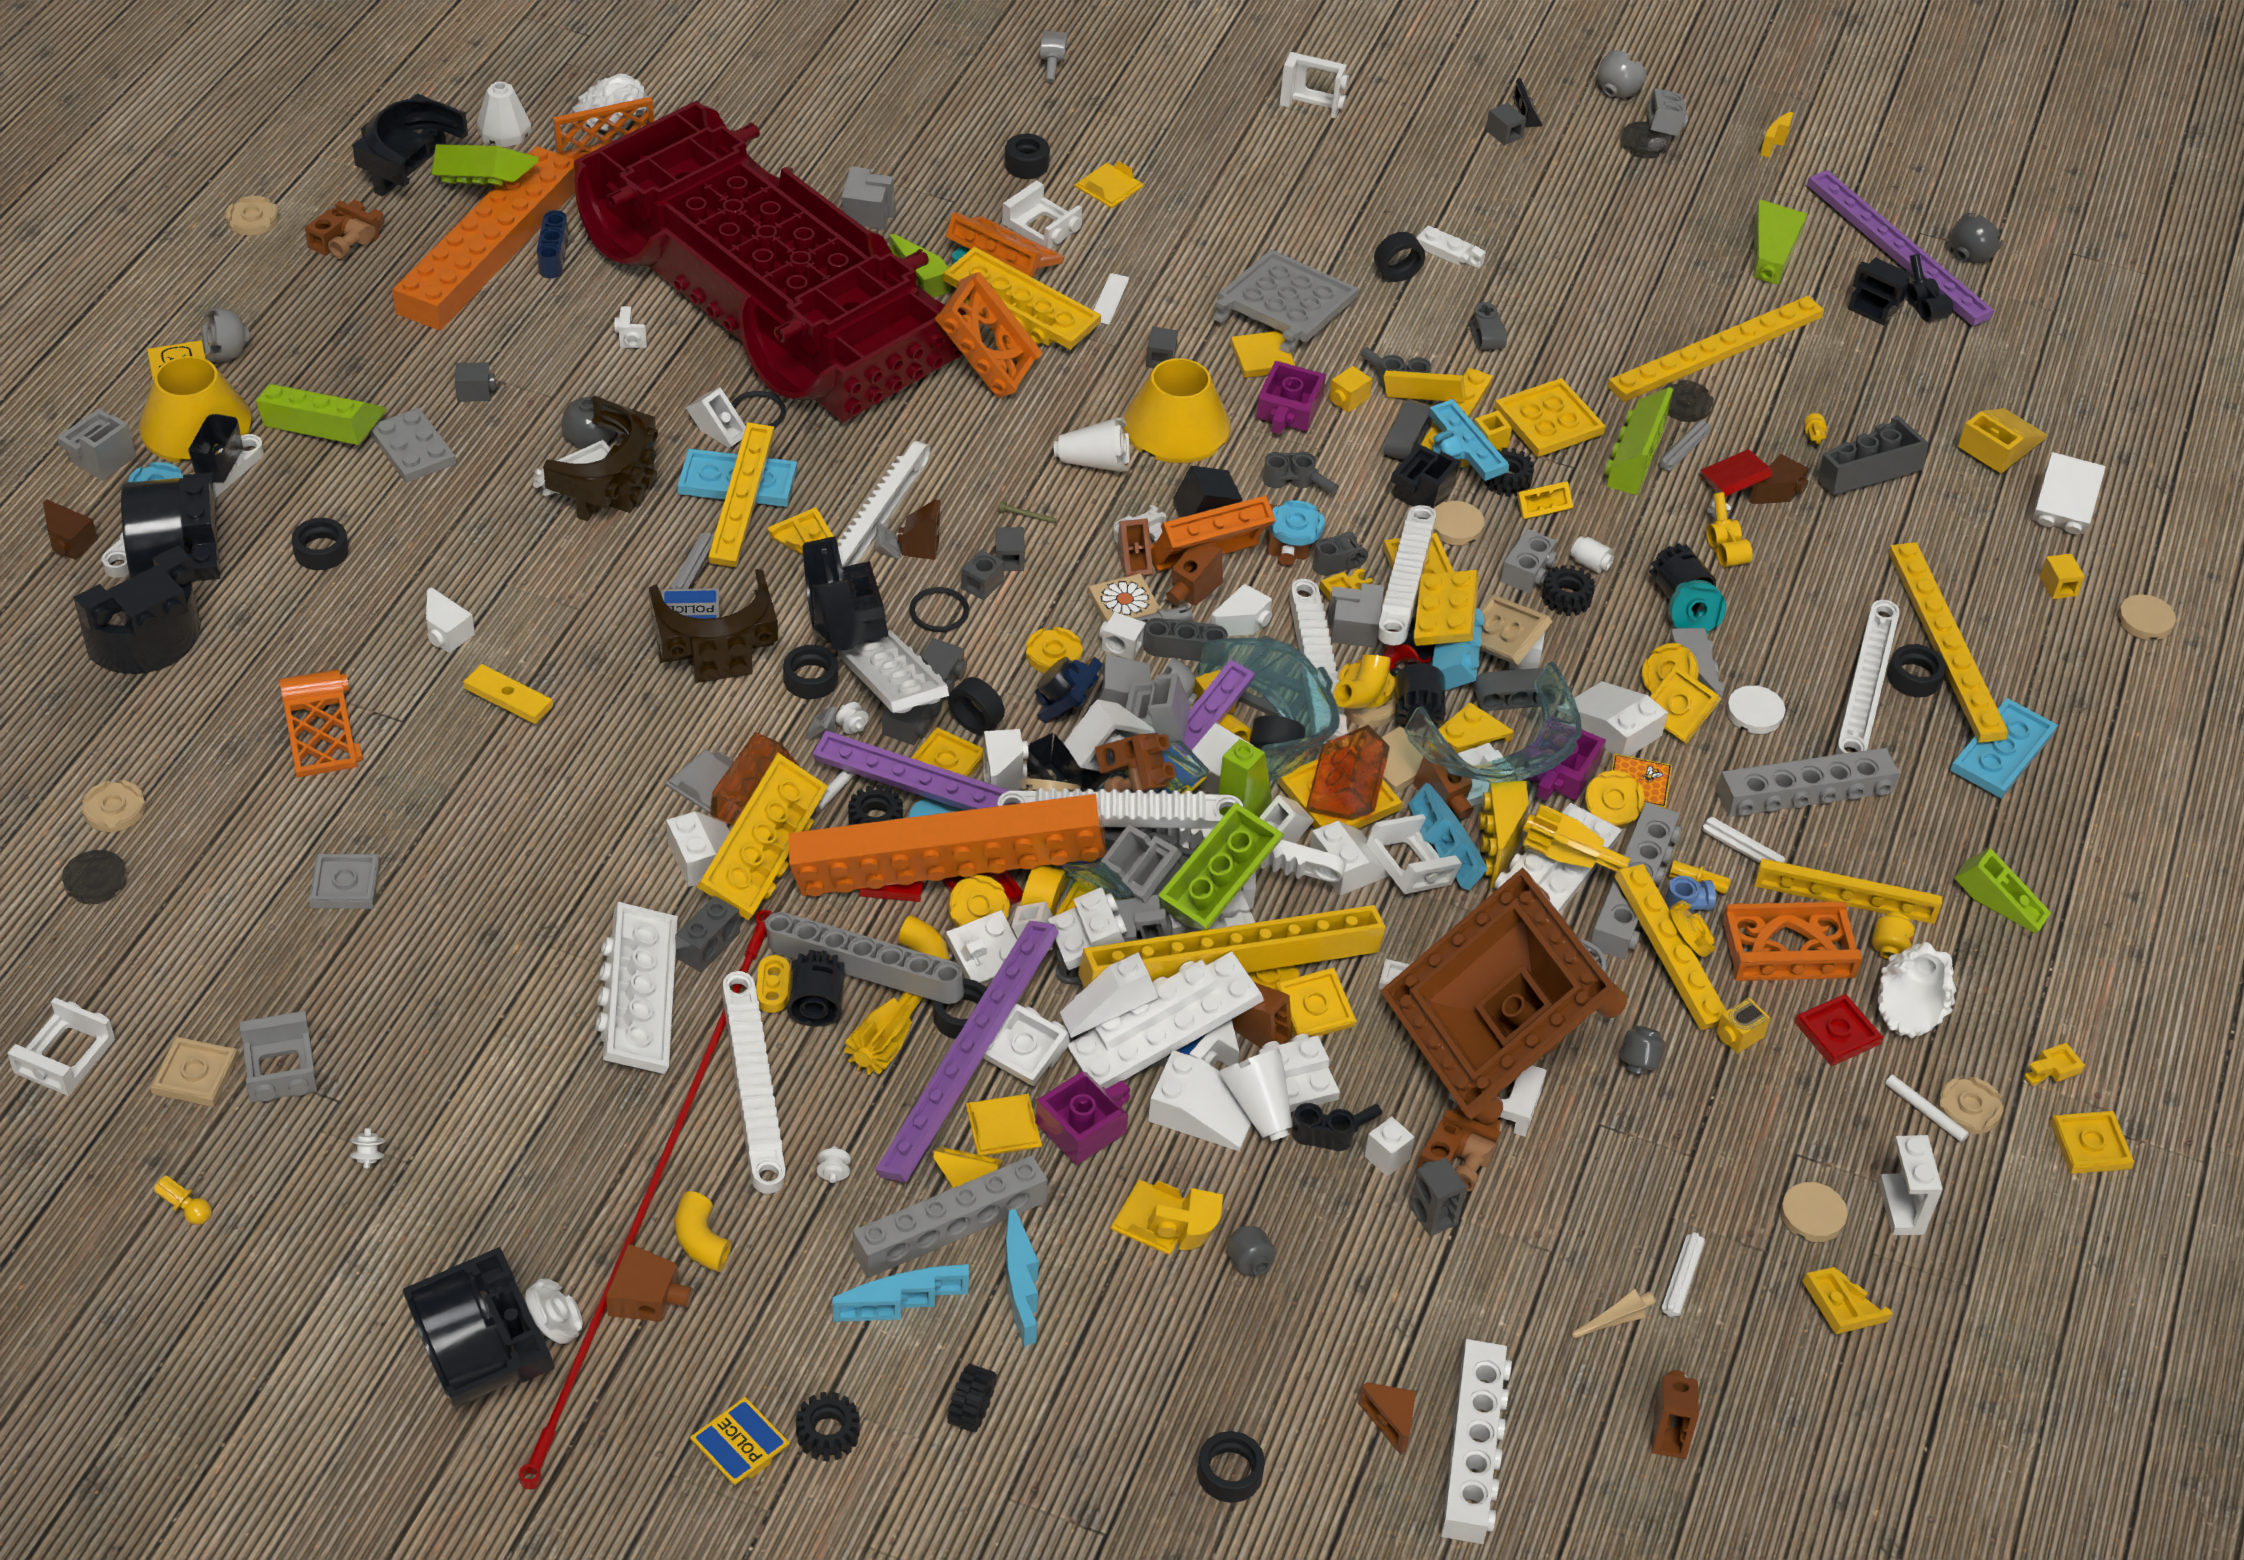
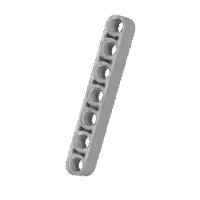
(868, 957)

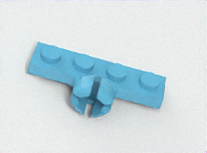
(1465, 441)

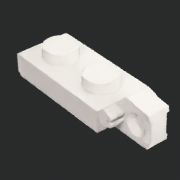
(1450, 247)

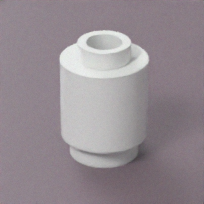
(1592, 554)

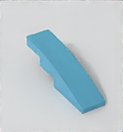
(1448, 835)
(1021, 1273)
(911, 1289)

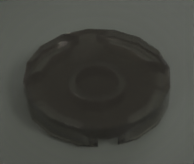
(1643, 141)
(1689, 401)
(94, 876)

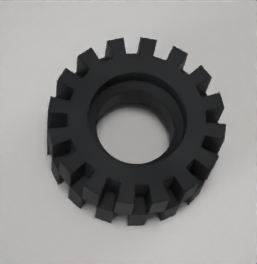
(1512, 483)
(1568, 601)
(874, 800)
(971, 1397)
(824, 1409)

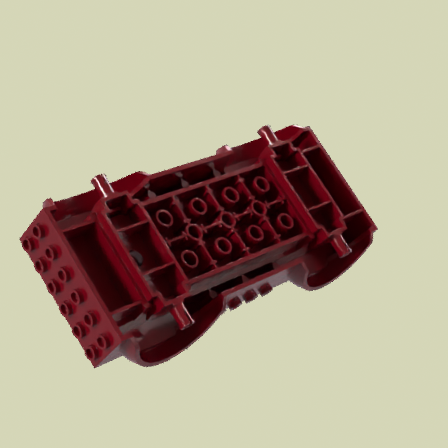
(766, 258)

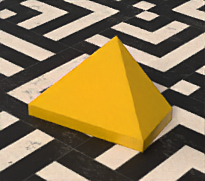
(1544, 499)
(964, 1166)

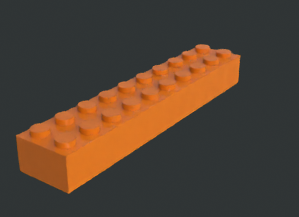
(484, 241)
(947, 845)

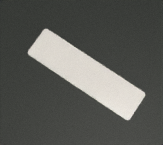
(1111, 297)

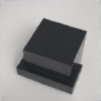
(1878, 290)
(1425, 477)
(1205, 490)

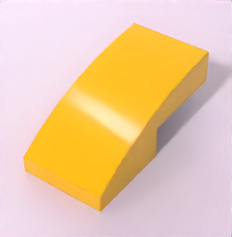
(1777, 133)

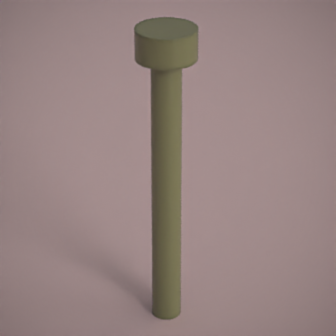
(1003, 507)

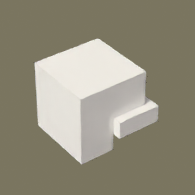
(1210, 752)

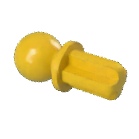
(1815, 427)
(195, 1210)

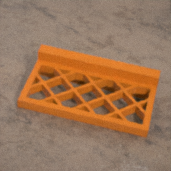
(603, 114)
(1001, 243)

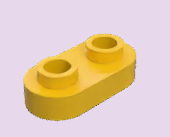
(773, 986)

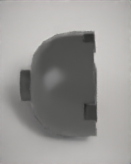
(1975, 239)
(578, 424)

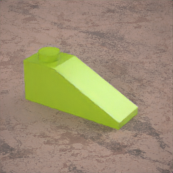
(927, 277)
(2000, 889)

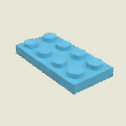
(710, 474)
(2001, 762)

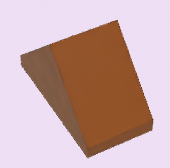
(1135, 547)
(1390, 1411)

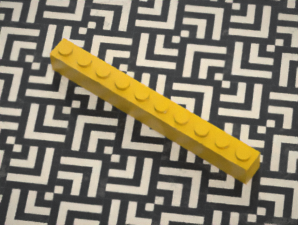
(1255, 945)

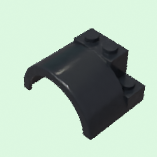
(166, 512)
(156, 615)
(475, 1346)

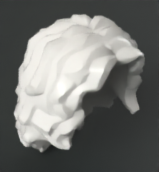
(608, 92)
(1916, 990)

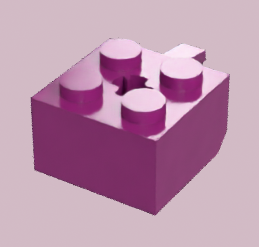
(1290, 397)
(1575, 771)
(1083, 1115)

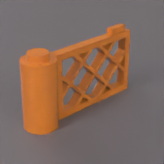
(313, 693)

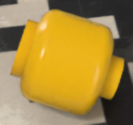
(1892, 934)

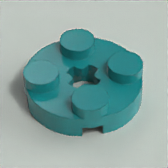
(1693, 592)

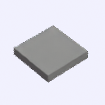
(345, 881)

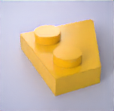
(800, 529)
(1473, 728)
(1842, 1301)

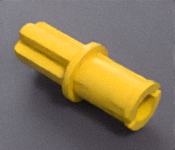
(1698, 874)

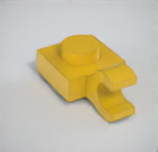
(2058, 1062)

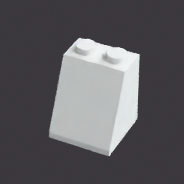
(2068, 493)

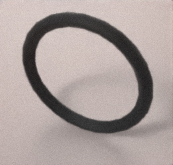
(764, 394)
(939, 628)

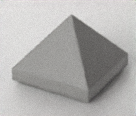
(887, 542)
(821, 722)

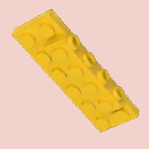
(1037, 307)
(759, 838)

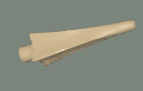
(1627, 1309)

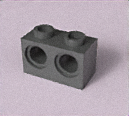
(707, 934)
(1437, 1196)

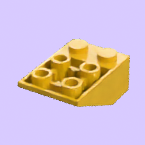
(1999, 438)
(1502, 824)

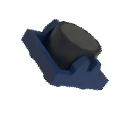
(1065, 686)

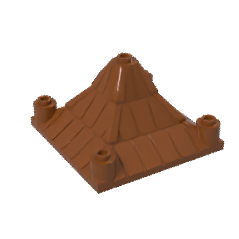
(1500, 994)

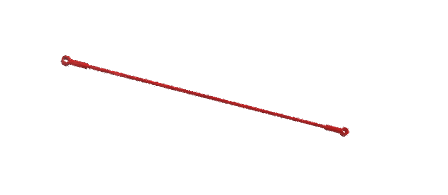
(547, 1434)

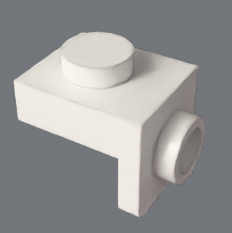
(630, 334)

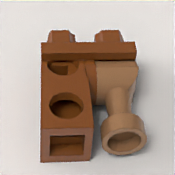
(345, 220)
(1142, 759)
(1463, 1138)

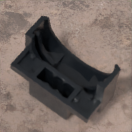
(392, 147)
(842, 600)

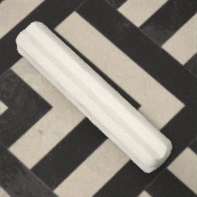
(1739, 841)
(1683, 1275)

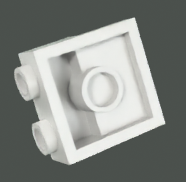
(1088, 925)
(1027, 1044)
(1306, 1071)

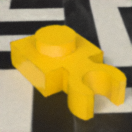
(1344, 581)

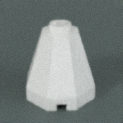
(503, 117)

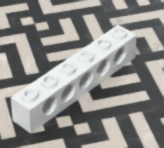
(1460, 1518)

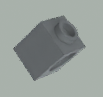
(1161, 346)
(982, 574)

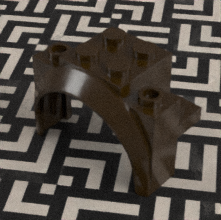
(619, 477)
(715, 645)

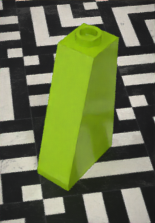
(1775, 239)
(1245, 777)

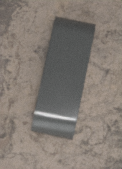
(1408, 430)
(1179, 638)
(1507, 689)

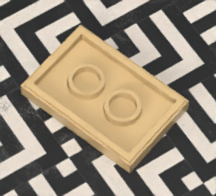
(1510, 629)

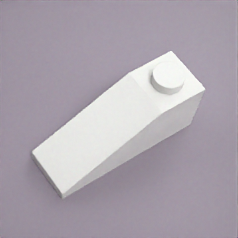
(1111, 994)

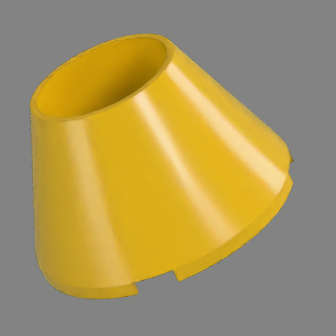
(179, 402)
(1177, 413)

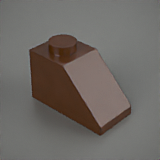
(1785, 483)
(68, 530)
(921, 532)

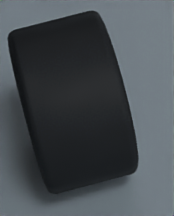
(1027, 156)
(1275, 729)

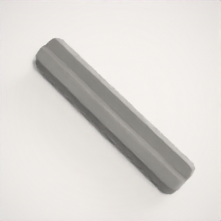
(1684, 445)
(693, 562)

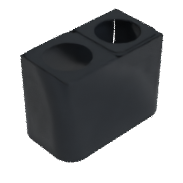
(216, 430)
(1061, 763)

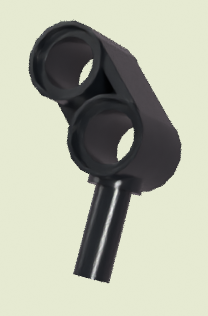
(1924, 294)
(1331, 1130)

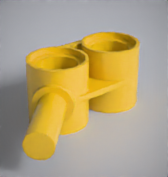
(1726, 537)

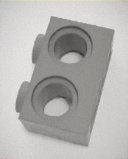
(1667, 112)
(1529, 561)

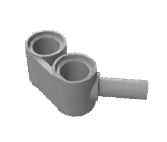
(1052, 50)

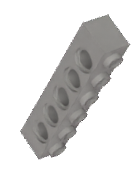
(1807, 782)
(1649, 846)
(949, 1216)

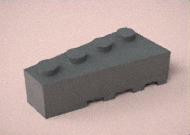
(1874, 457)

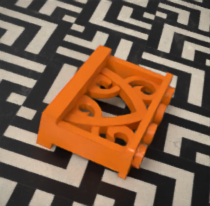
(1011, 338)
(1227, 527)
(1808, 919)

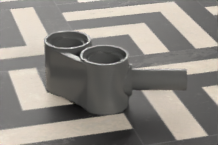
(1395, 363)
(1298, 468)

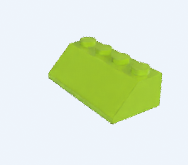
(480, 164)
(317, 414)
(1638, 442)
(1219, 868)

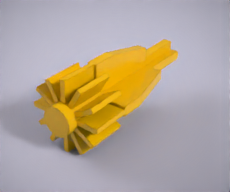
(1568, 841)
(882, 1033)

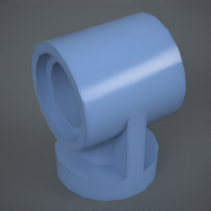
(1698, 894)

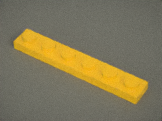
(1476, 386)
(741, 495)
(1853, 891)
(1670, 946)

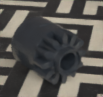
(1678, 566)
(1417, 687)
(815, 989)

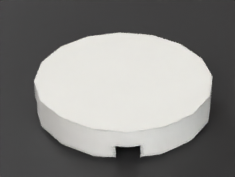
(1756, 709)
(553, 1312)

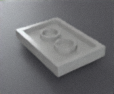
(412, 445)

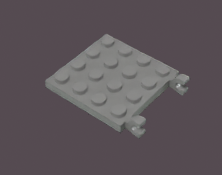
(1286, 297)

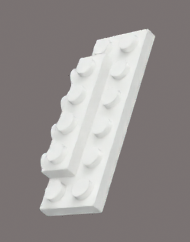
(895, 673)
(1560, 878)
(638, 988)
(1186, 1009)

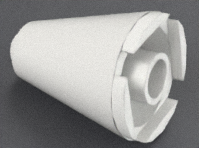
(1096, 446)
(1262, 1092)

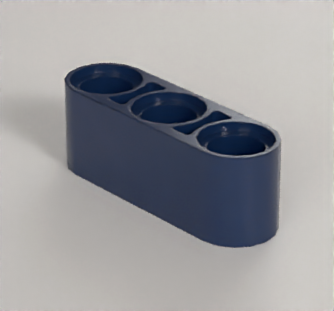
(552, 244)

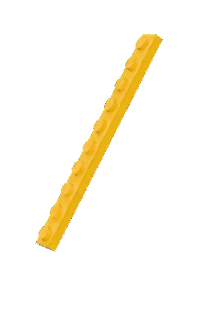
(1715, 348)
(1948, 642)

